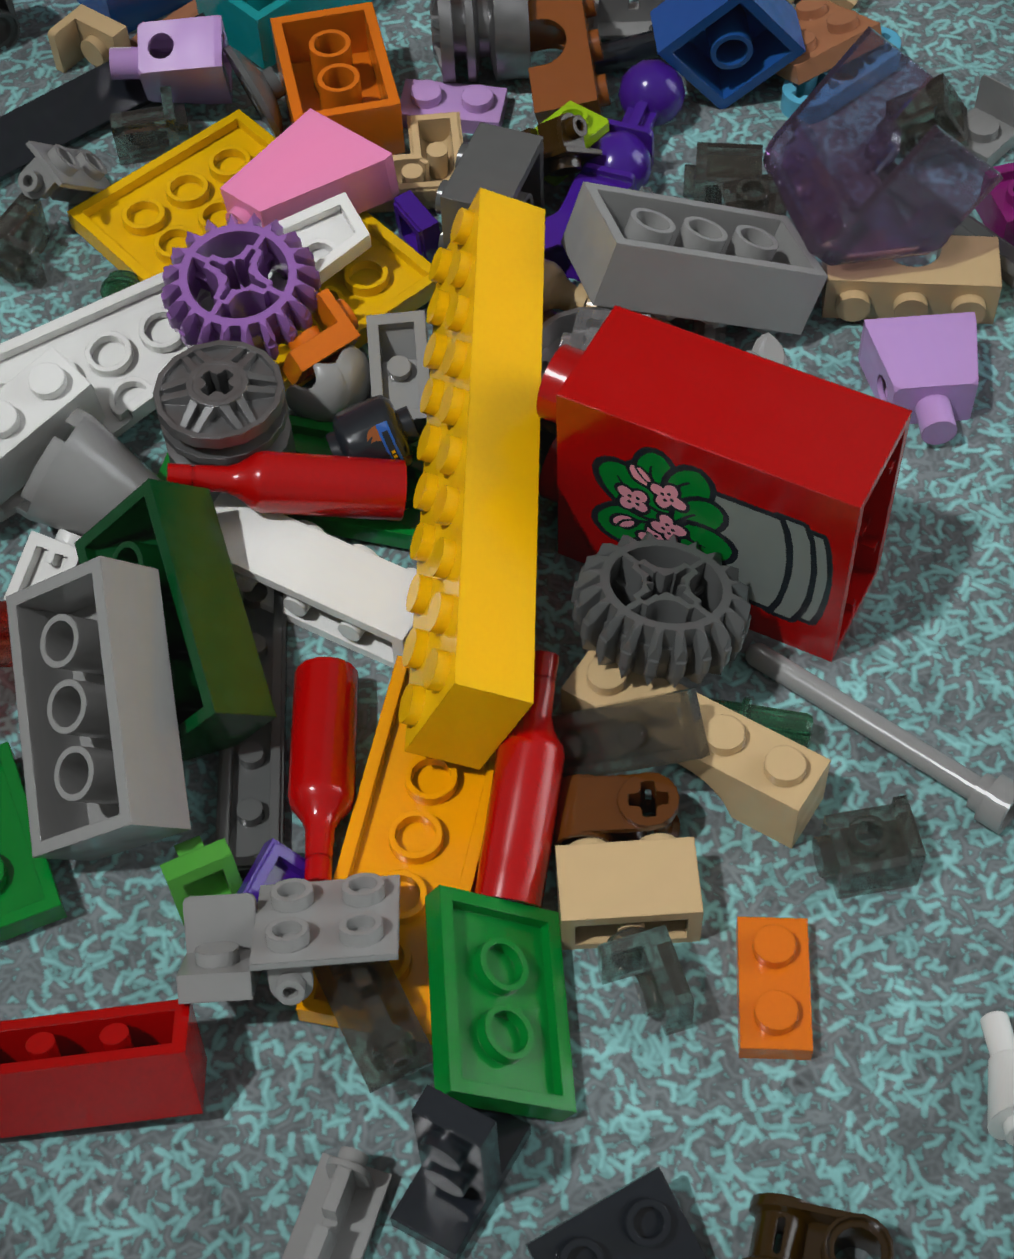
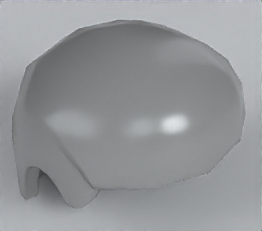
(335, 387)

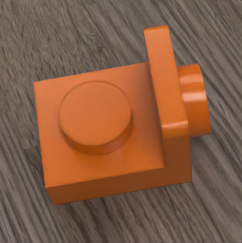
(313, 346)

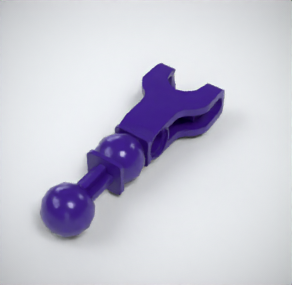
(650, 97)

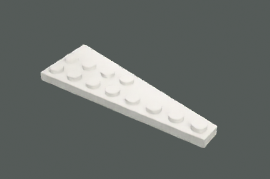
(127, 335)

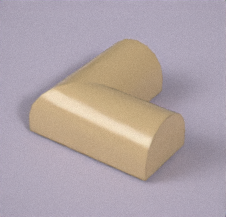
(432, 157)

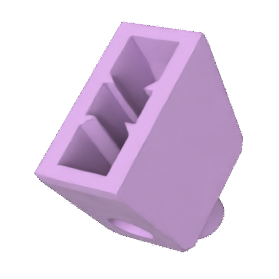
(178, 55)
(924, 367)

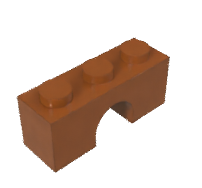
(573, 73)

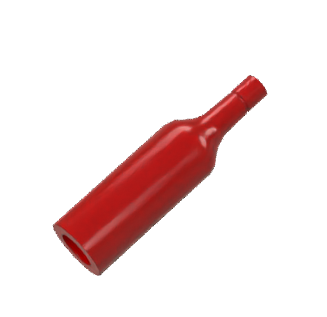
(306, 484)
(323, 755)
(524, 799)

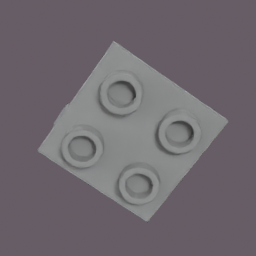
(321, 925)

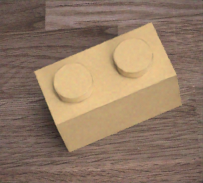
(627, 886)

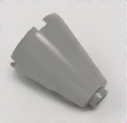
(81, 477)

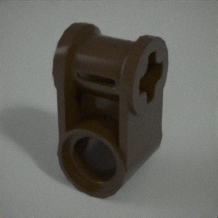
(812, 1230)

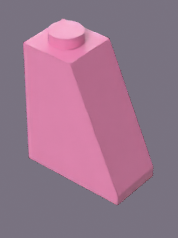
(308, 166)

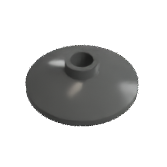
(261, 88)

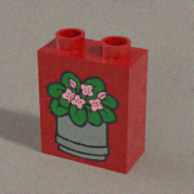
(727, 454)

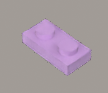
(474, 102)

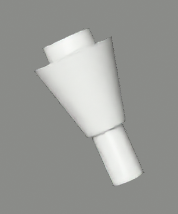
(1000, 1045)

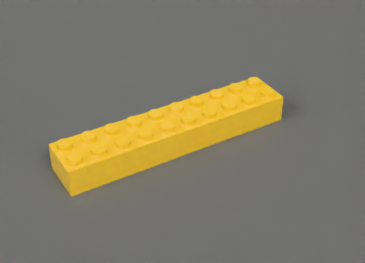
(477, 488)

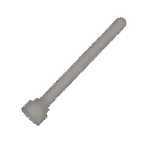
(987, 796)

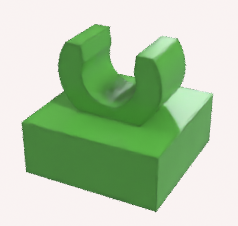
(201, 871)

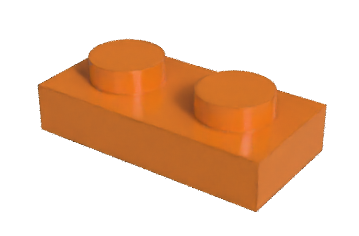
(773, 988)

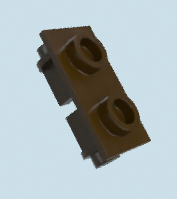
(564, 144)

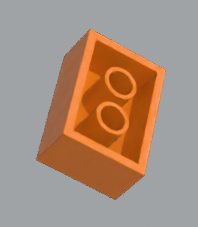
(341, 70)

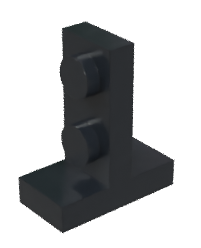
(462, 1167)

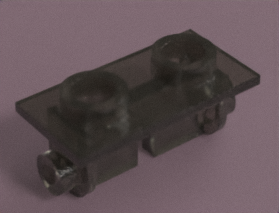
(375, 1020)

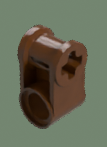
(614, 807)

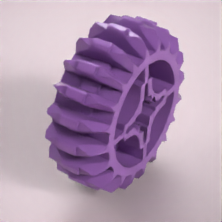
(235, 269)

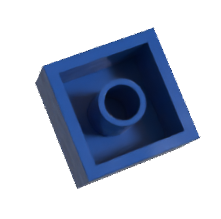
(727, 44)

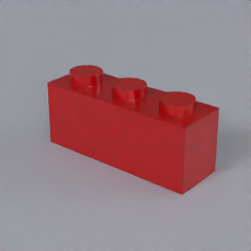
(100, 1068)

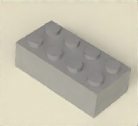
(691, 260)
(96, 711)

